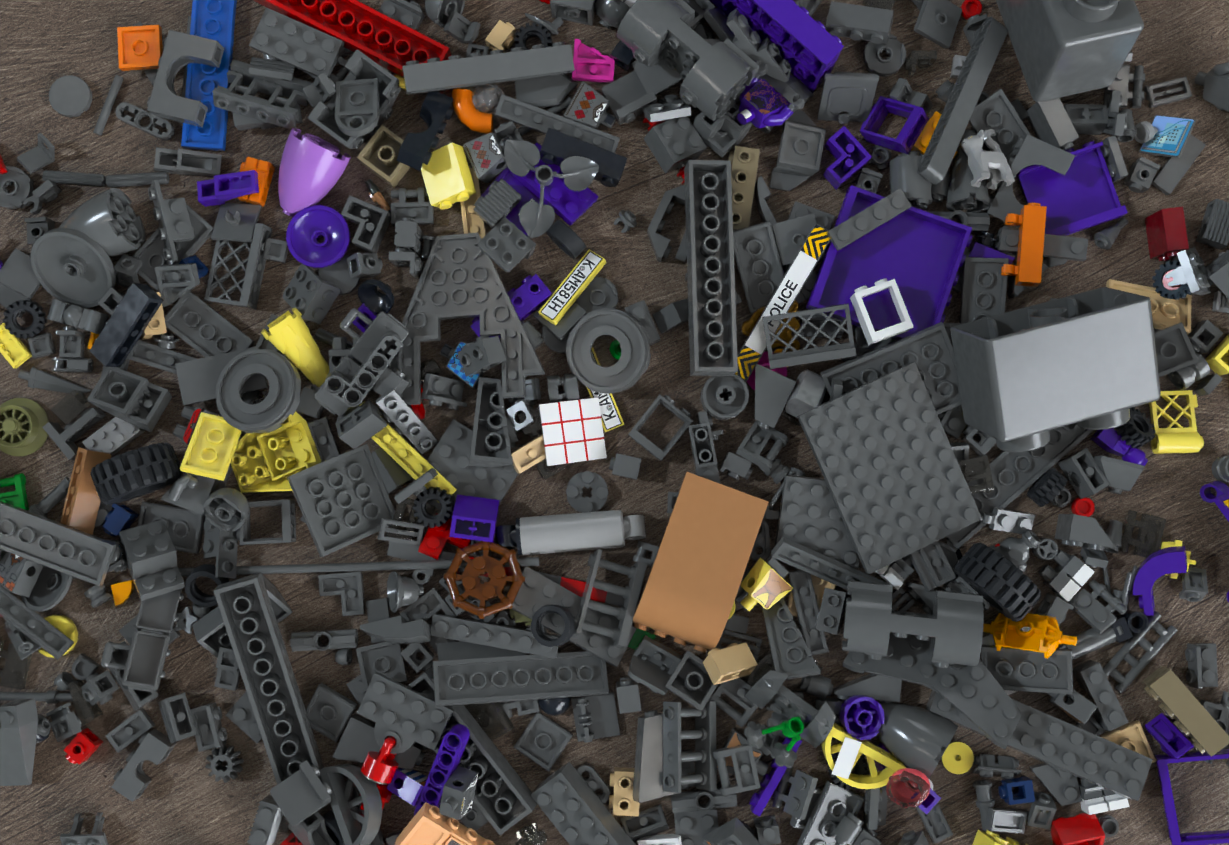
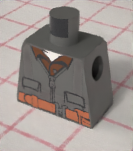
(18, 574)

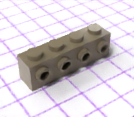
(743, 177)

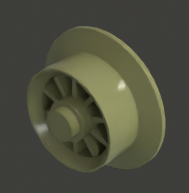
(22, 427)

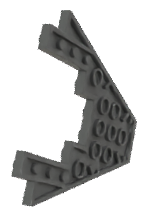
(464, 284)

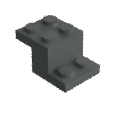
(151, 559)

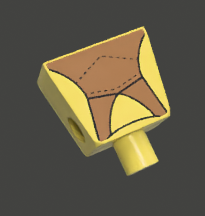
(763, 586)

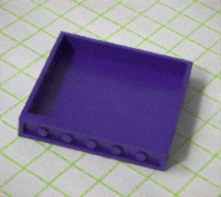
(911, 248)

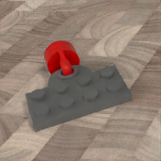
(401, 720)

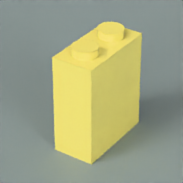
(448, 177)

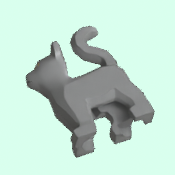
(986, 164)

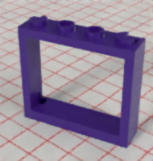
(1176, 837)

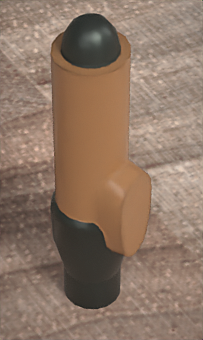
(376, 196)

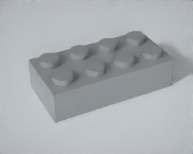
(113, 436)

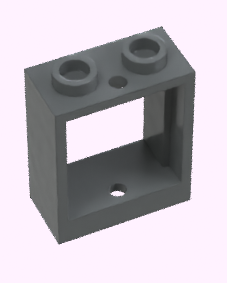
(668, 403)
(288, 524)

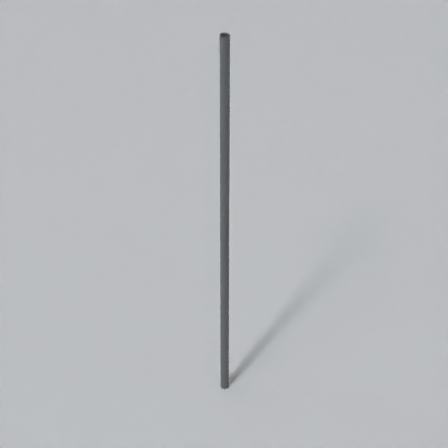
(363, 566)

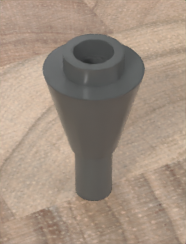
(1105, 238)

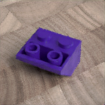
(474, 518)

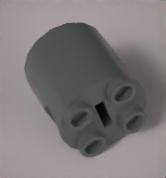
(905, 176)

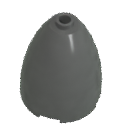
(107, 221)
(915, 735)

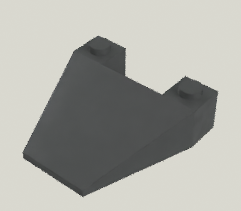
(17, 741)

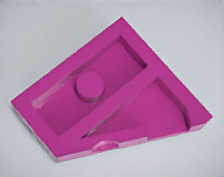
(591, 64)

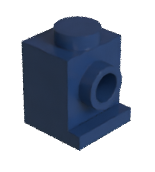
(119, 519)
(1023, 794)

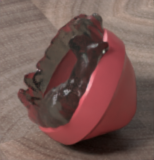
(908, 787)

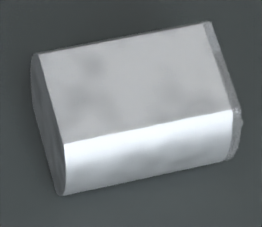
(806, 394)

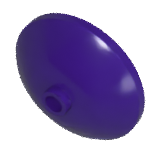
(306, 230)

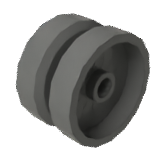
(737, 396)

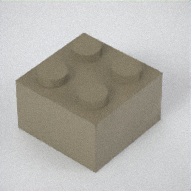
(381, 156)

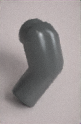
(180, 484)

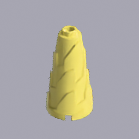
(294, 341)

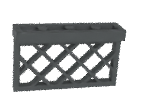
(253, 271)
(813, 354)

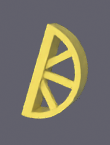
(872, 753)

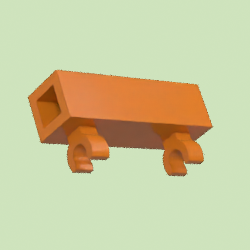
(1030, 245)

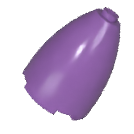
(308, 171)

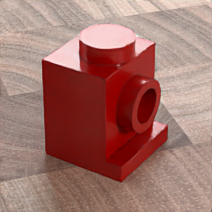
(87, 742)

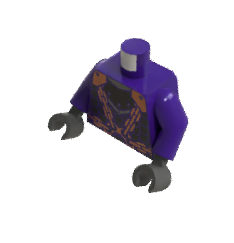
(764, 104)

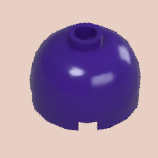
(861, 716)

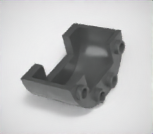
(359, 68)

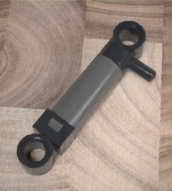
(1119, 631)

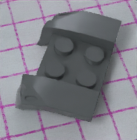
(781, 700)

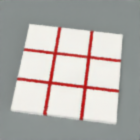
(572, 431)

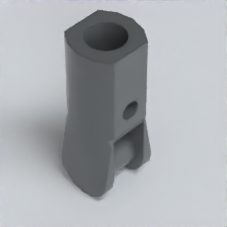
(73, 365)

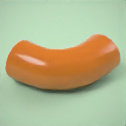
(468, 114)

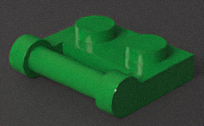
(16, 498)

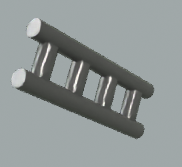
(1138, 666)

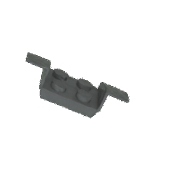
(798, 152)

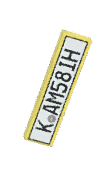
(572, 287)
(609, 411)

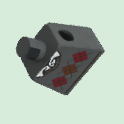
(589, 108)
(487, 155)

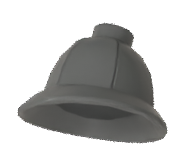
(402, 591)

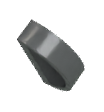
(343, 806)

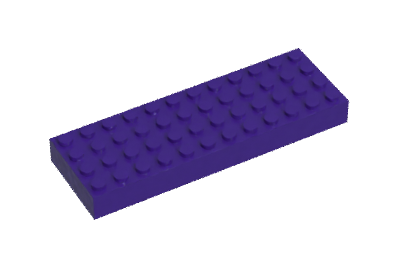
(795, 33)

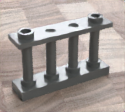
(629, 593)
(705, 744)

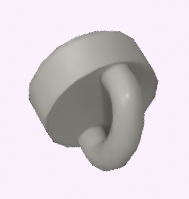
(1144, 132)

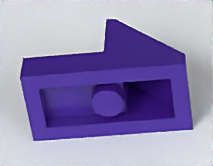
(1168, 736)

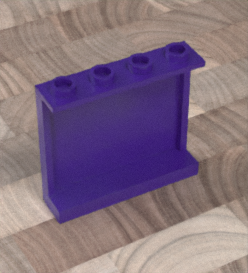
(1076, 199)

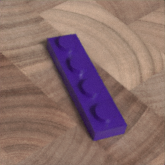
(769, 783)

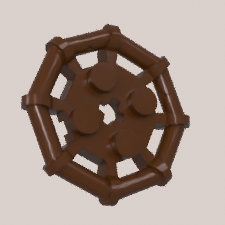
(490, 589)

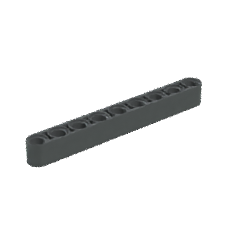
(962, 101)

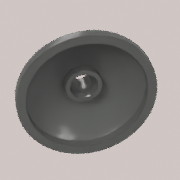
(48, 590)

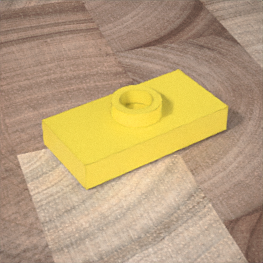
(13, 348)

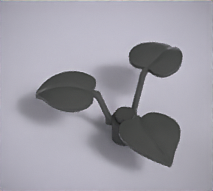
(577, 175)

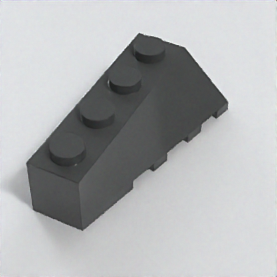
(490, 434)

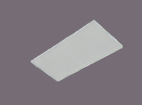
(846, 758)

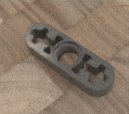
(139, 114)

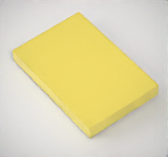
(210, 447)

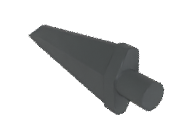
(44, 380)

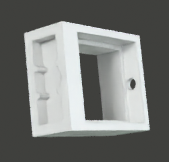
(863, 317)

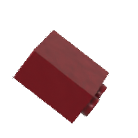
(1166, 233)

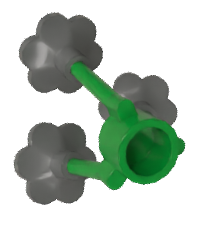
(778, 726)

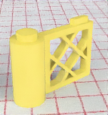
(1179, 438)

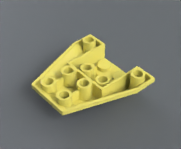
(266, 459)

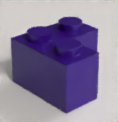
(849, 157)

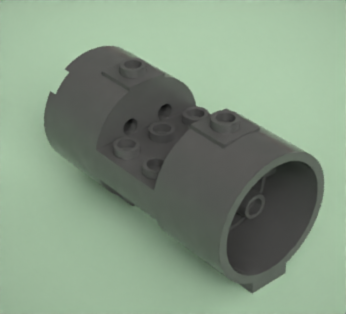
(711, 74)
(953, 627)

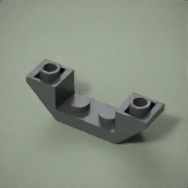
(660, 243)

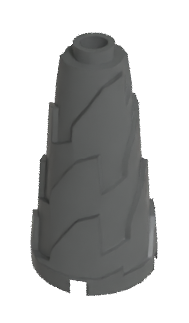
(961, 193)

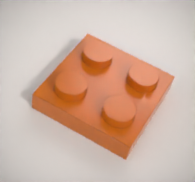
(139, 47)

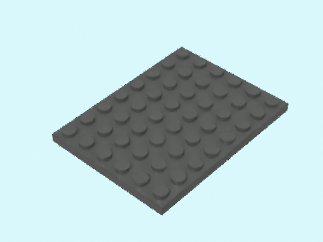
(889, 467)

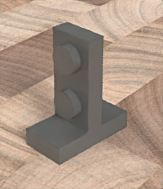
(73, 430)

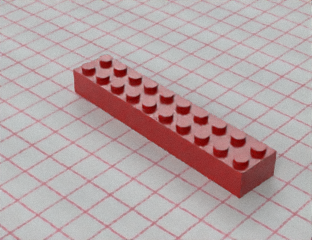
(363, 29)

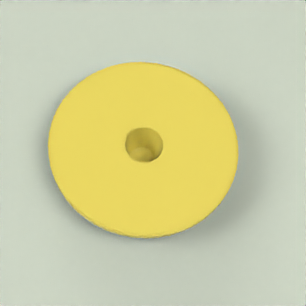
(958, 758)

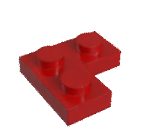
(437, 538)

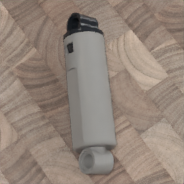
(571, 532)

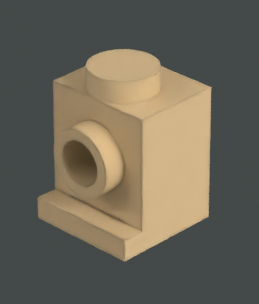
(501, 36)

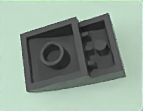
(130, 398)

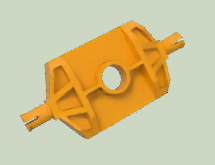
(1042, 637)

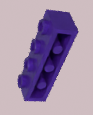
(524, 299)

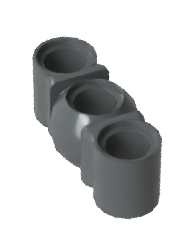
(77, 316)

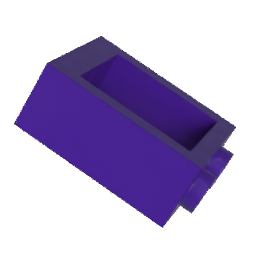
(908, 135)

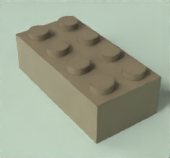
(1187, 711)

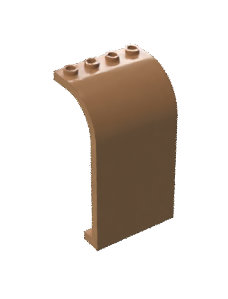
(700, 563)

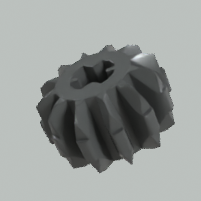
(221, 755)

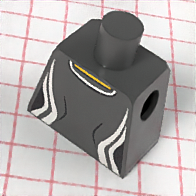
(458, 800)

